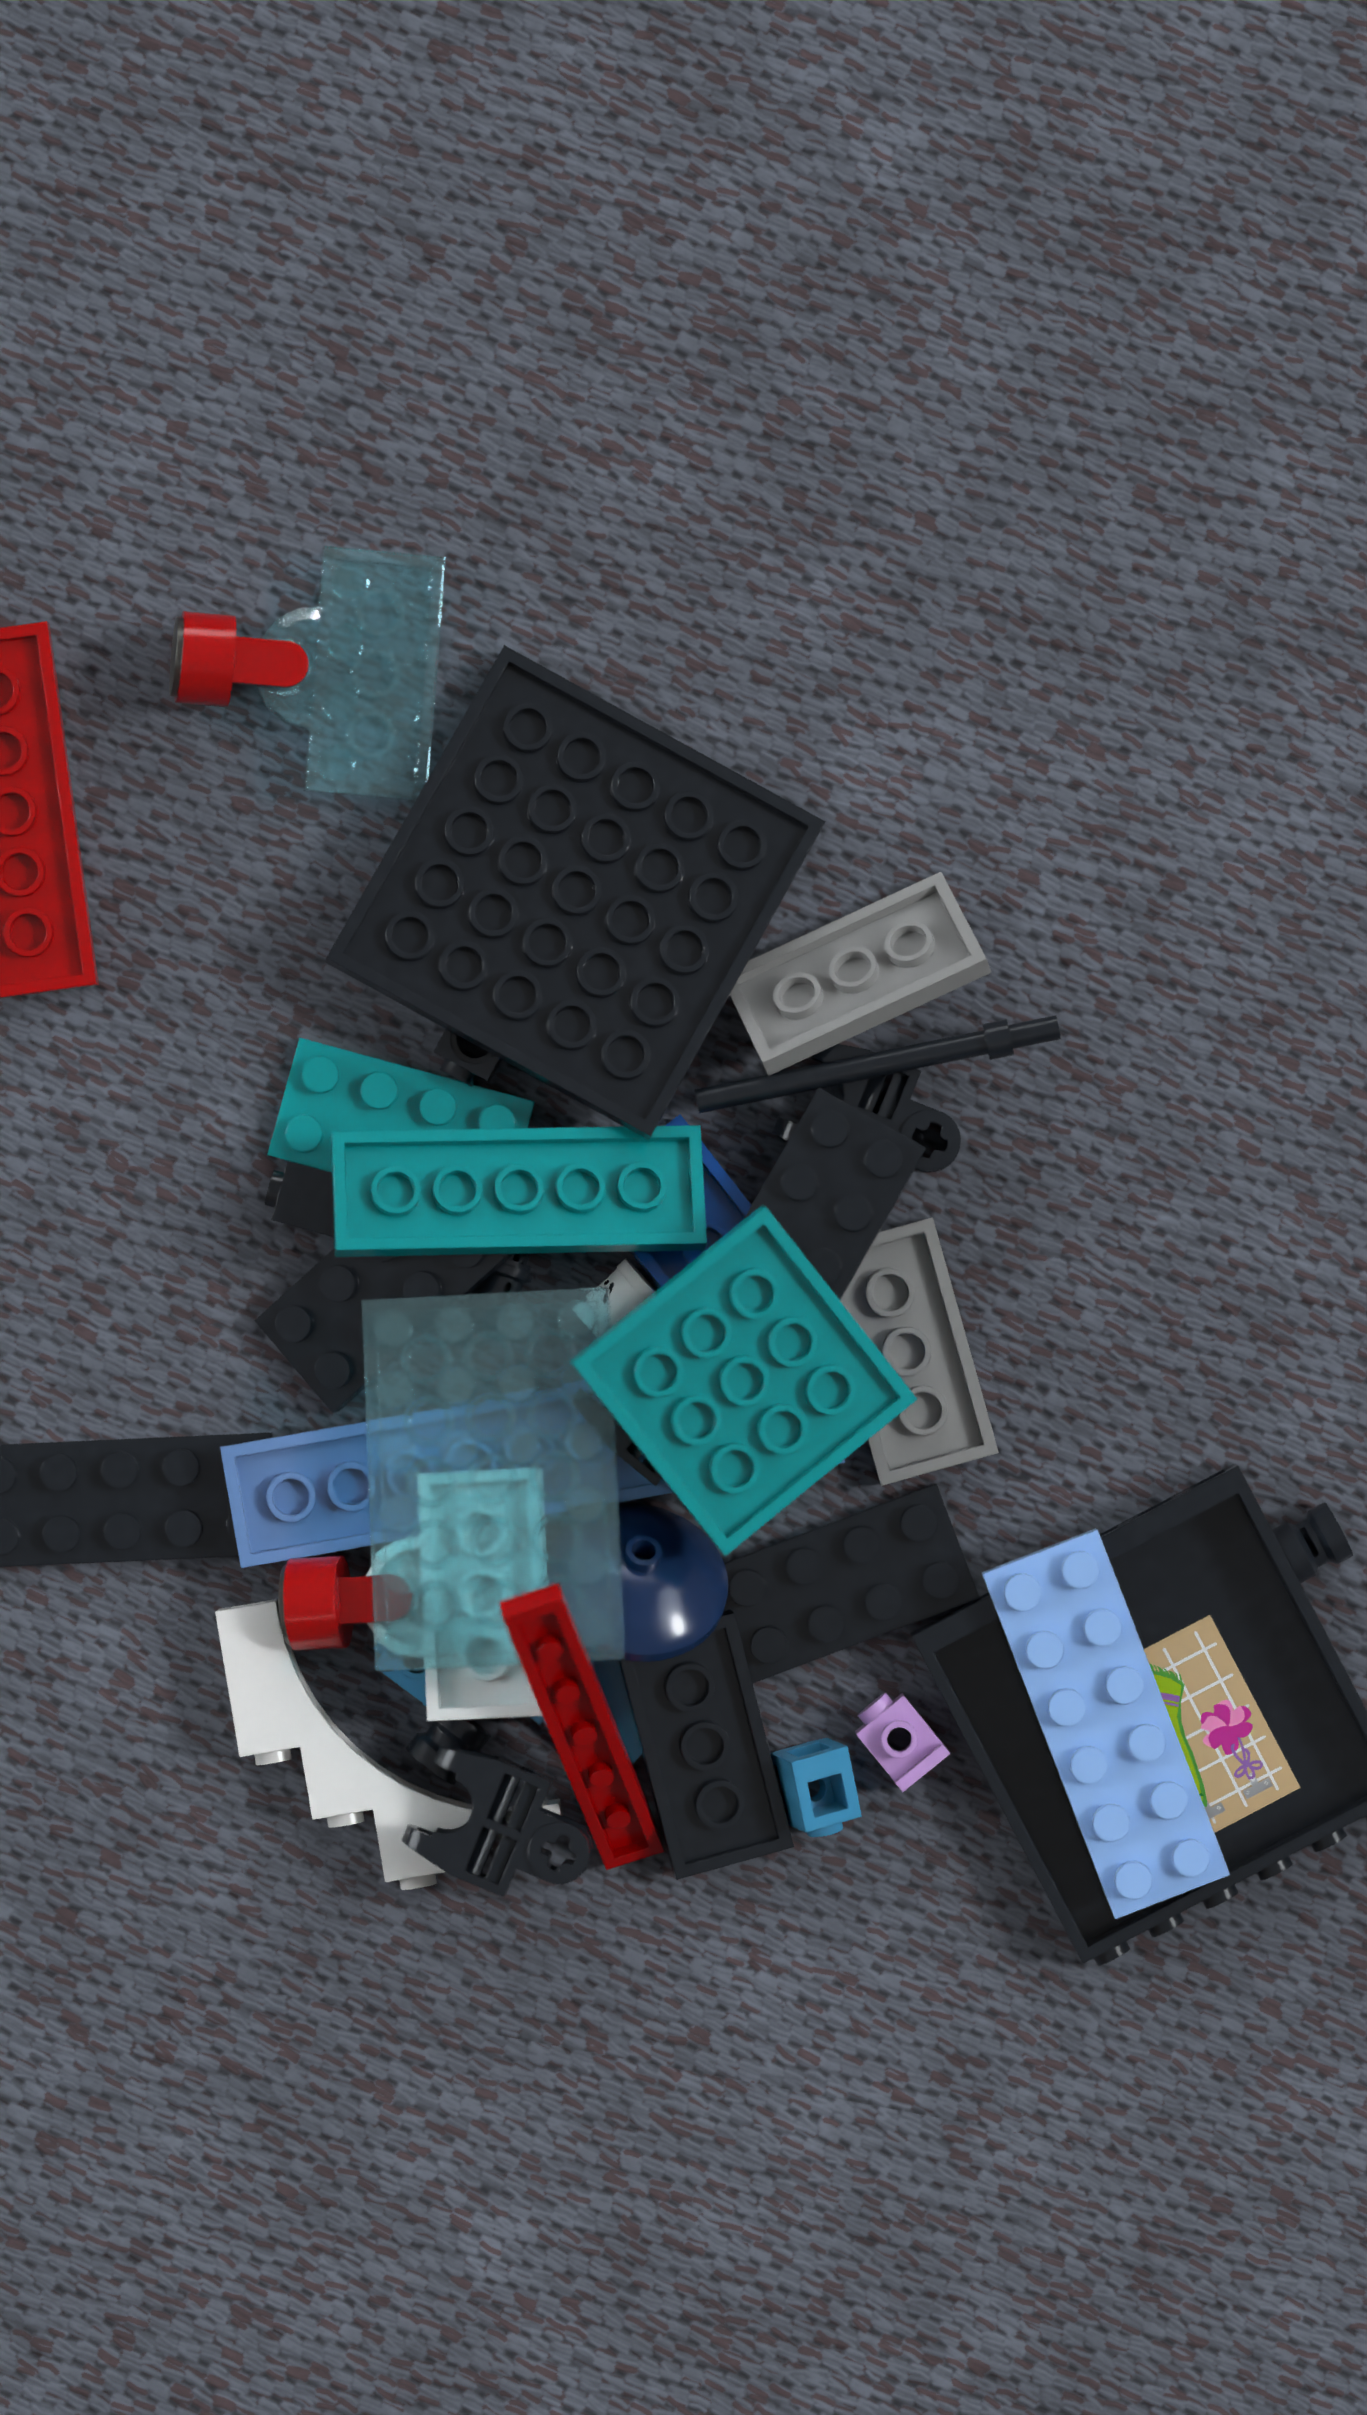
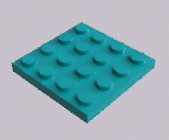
(743, 1380)

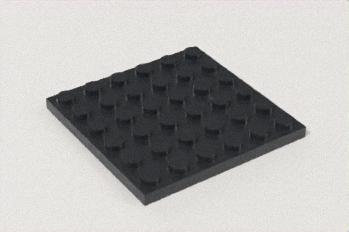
(575, 892)

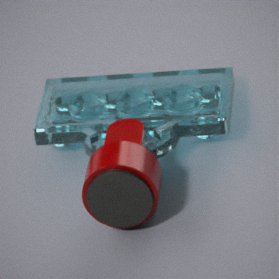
(345, 671)

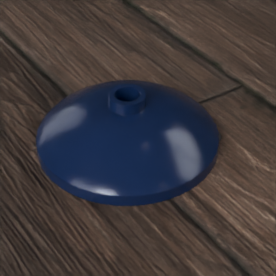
(675, 1594)

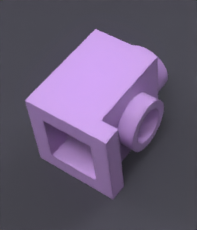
(918, 1757)

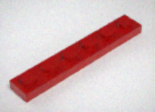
(581, 1725)

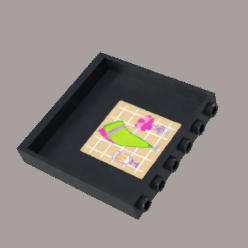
(1245, 1683)

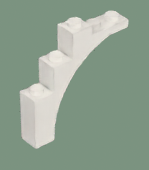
(279, 1712)

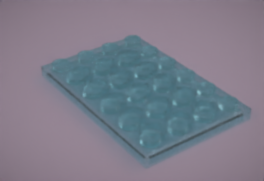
(487, 1474)

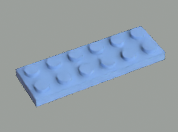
(1105, 1723)

